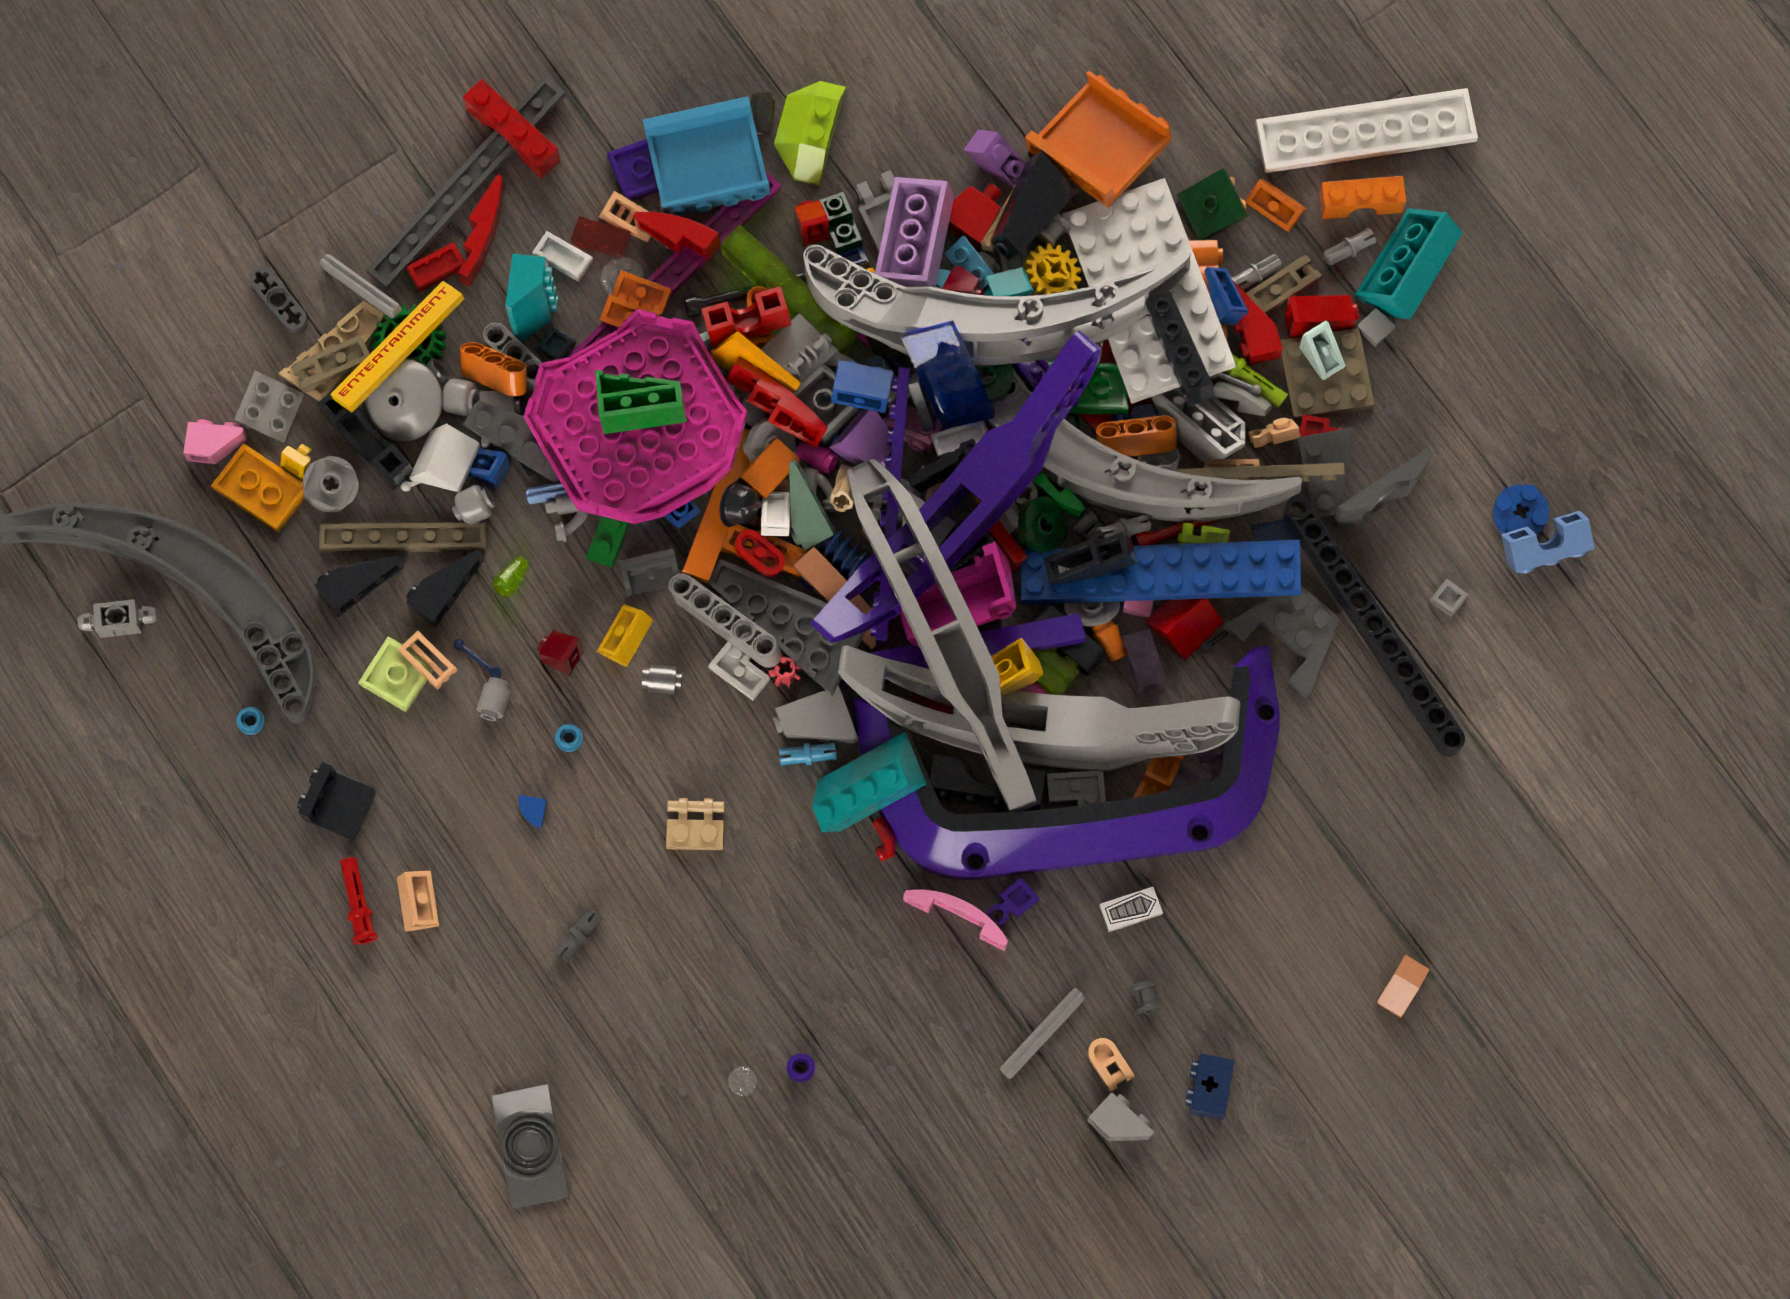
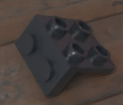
(335, 802)

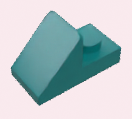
(1009, 283)

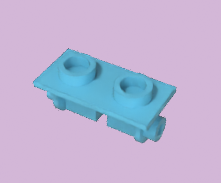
(966, 256)

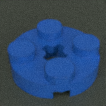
(1527, 497)

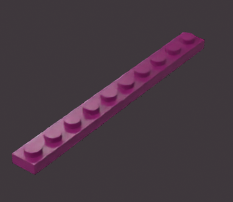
(682, 267)

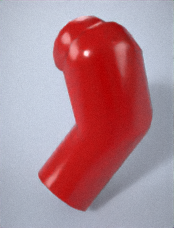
(887, 836)

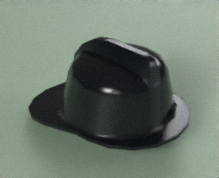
(739, 504)

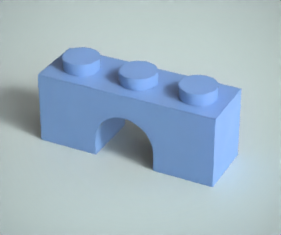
(1570, 539)

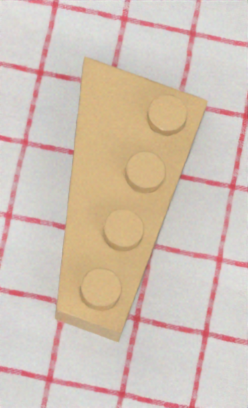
(359, 321)

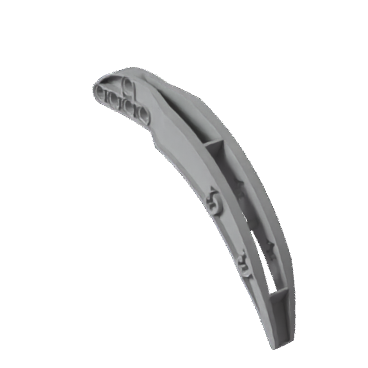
(984, 322)
(1161, 494)
(952, 651)
(1078, 729)

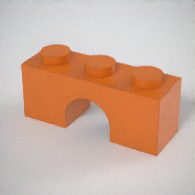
(1343, 197)

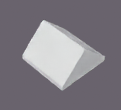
(445, 458)

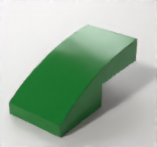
(1066, 499)

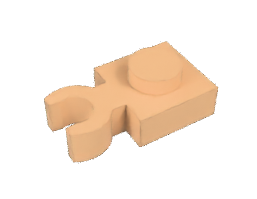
(1277, 432)

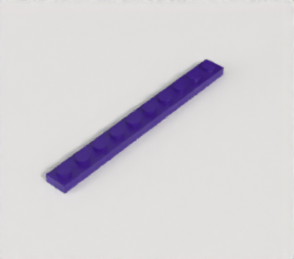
(894, 466)

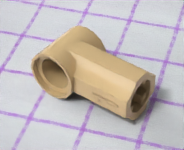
(842, 495)

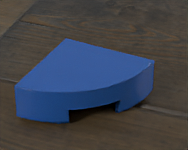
(533, 809)

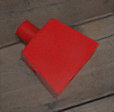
(974, 214)

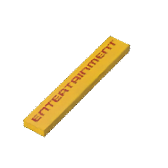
(397, 346)

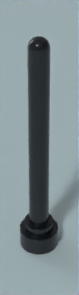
(695, 304)

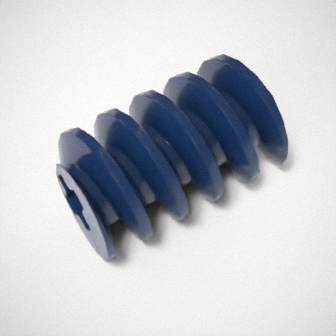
(842, 554)

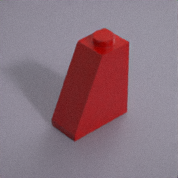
(1307, 312)

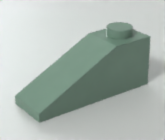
(807, 514)

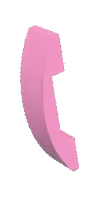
(926, 898)

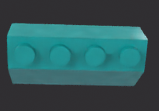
(1409, 262)
(530, 295)
(867, 785)

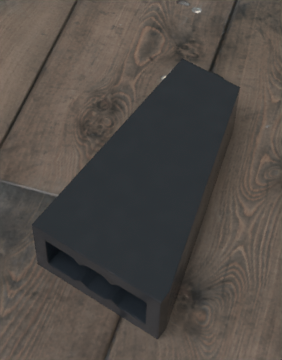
(1032, 205)

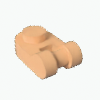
(1103, 1054)

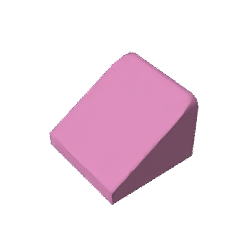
(1138, 608)

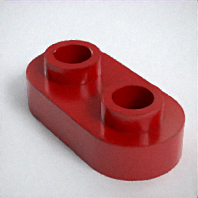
(761, 551)

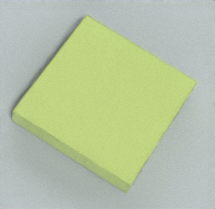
(393, 676)

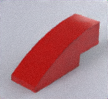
(678, 232)

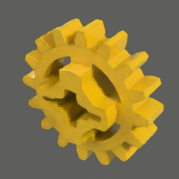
(1051, 270)

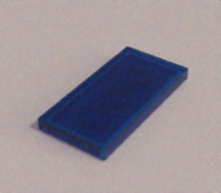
(948, 375)

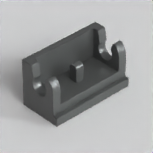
(648, 572)

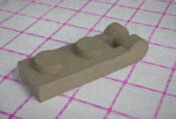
(1284, 284)
(330, 363)

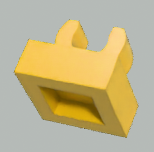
(296, 461)

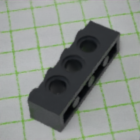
(1179, 349)

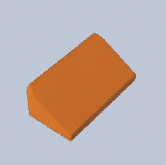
(1275, 204)
(769, 468)

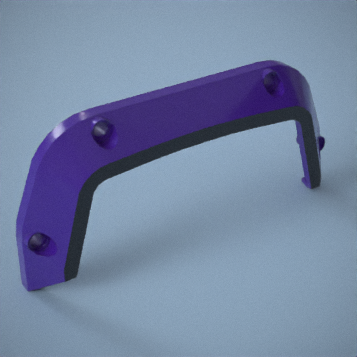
(1095, 832)

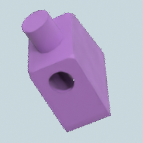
(863, 439)

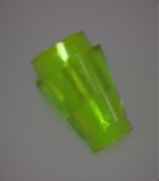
(510, 577)

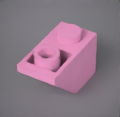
(212, 442)

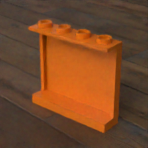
(1101, 140)

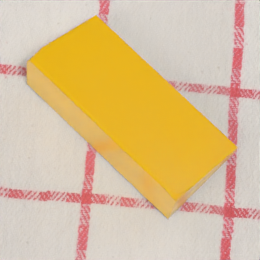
(625, 635)

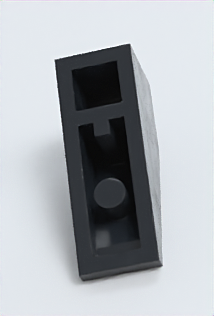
(352, 583)
(440, 590)

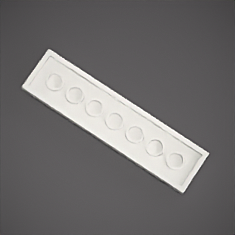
(1366, 130)

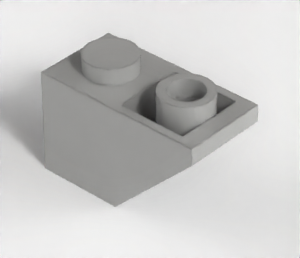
(1118, 1123)

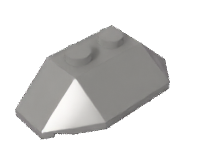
(1205, 428)

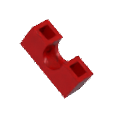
(763, 316)

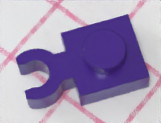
(1016, 900)

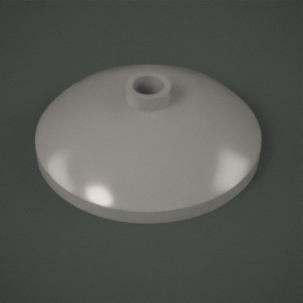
(417, 407)

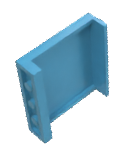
(706, 157)

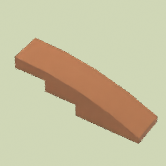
(827, 582)

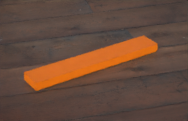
(711, 529)

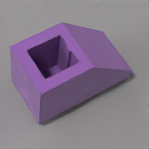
(995, 156)

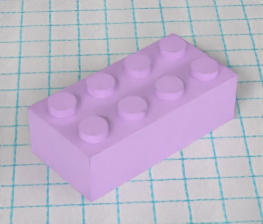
(915, 232)

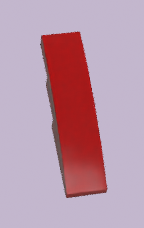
(484, 222)
(785, 408)

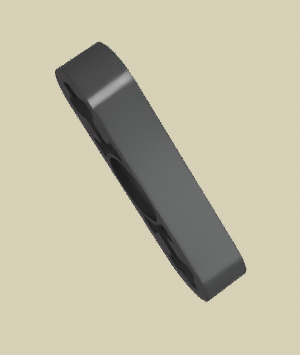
(296, 309)

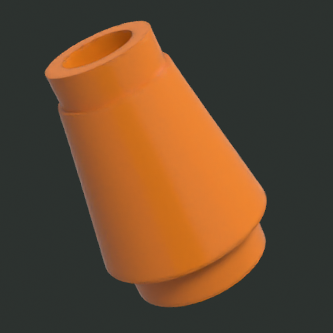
(1109, 639)

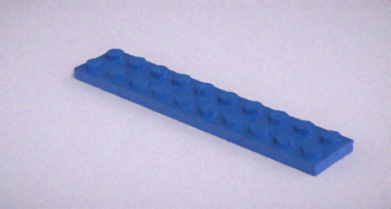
(1176, 573)

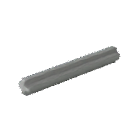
(360, 286)
(1042, 1033)

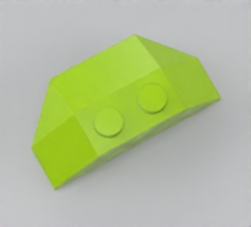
(808, 130)

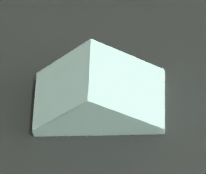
(1322, 350)

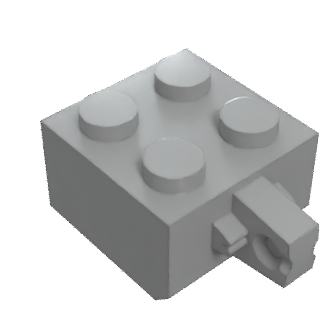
(817, 395)

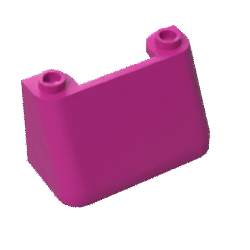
(985, 589)

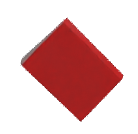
(1185, 624)

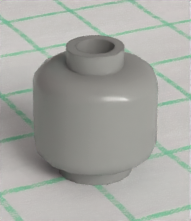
(459, 396)
(473, 504)

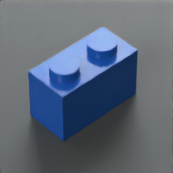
(862, 386)

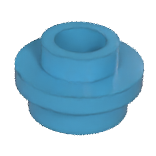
(246, 713)
(565, 730)

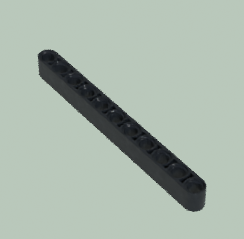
(1373, 639)

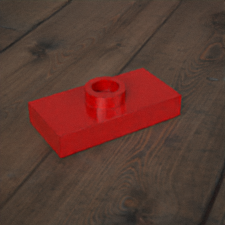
(435, 267)

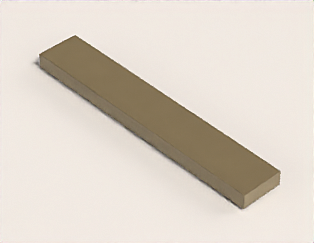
(402, 537)

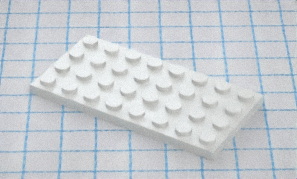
(1131, 237)

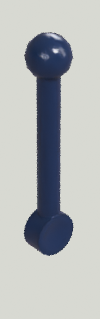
(460, 645)

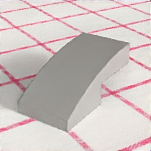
(1247, 401)

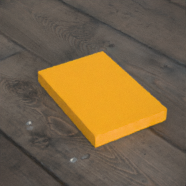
(739, 346)
(260, 488)

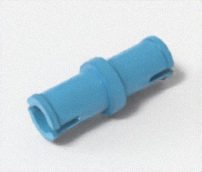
(807, 754)

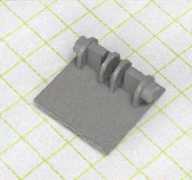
(800, 348)
(268, 407)

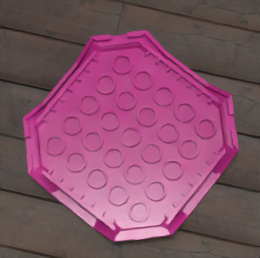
(644, 470)

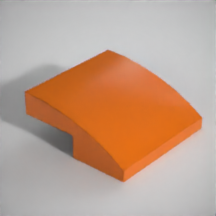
(631, 294)

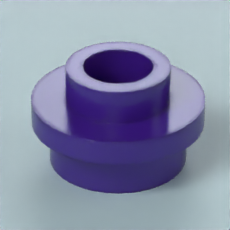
(794, 1061)

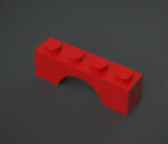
(526, 140)

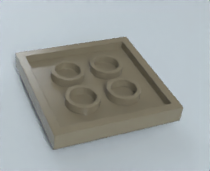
(1339, 393)

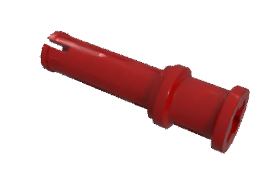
(359, 913)

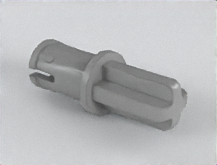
(1349, 247)
(1257, 272)

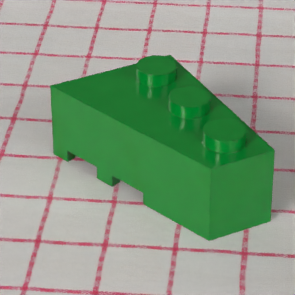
(638, 403)

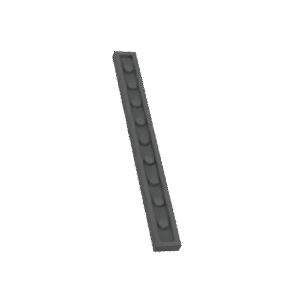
(459, 189)

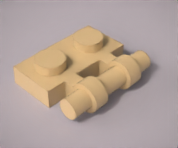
(695, 834)

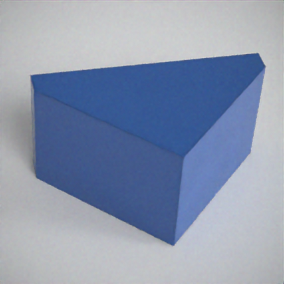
(489, 467)

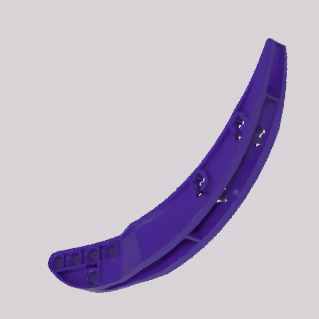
(993, 472)

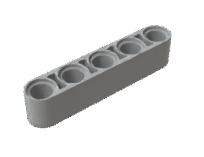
(733, 628)

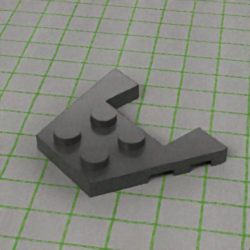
(1300, 624)

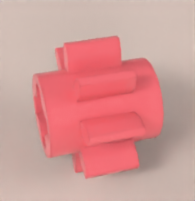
(786, 678)

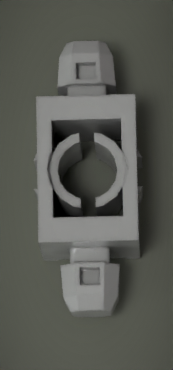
(129, 625)

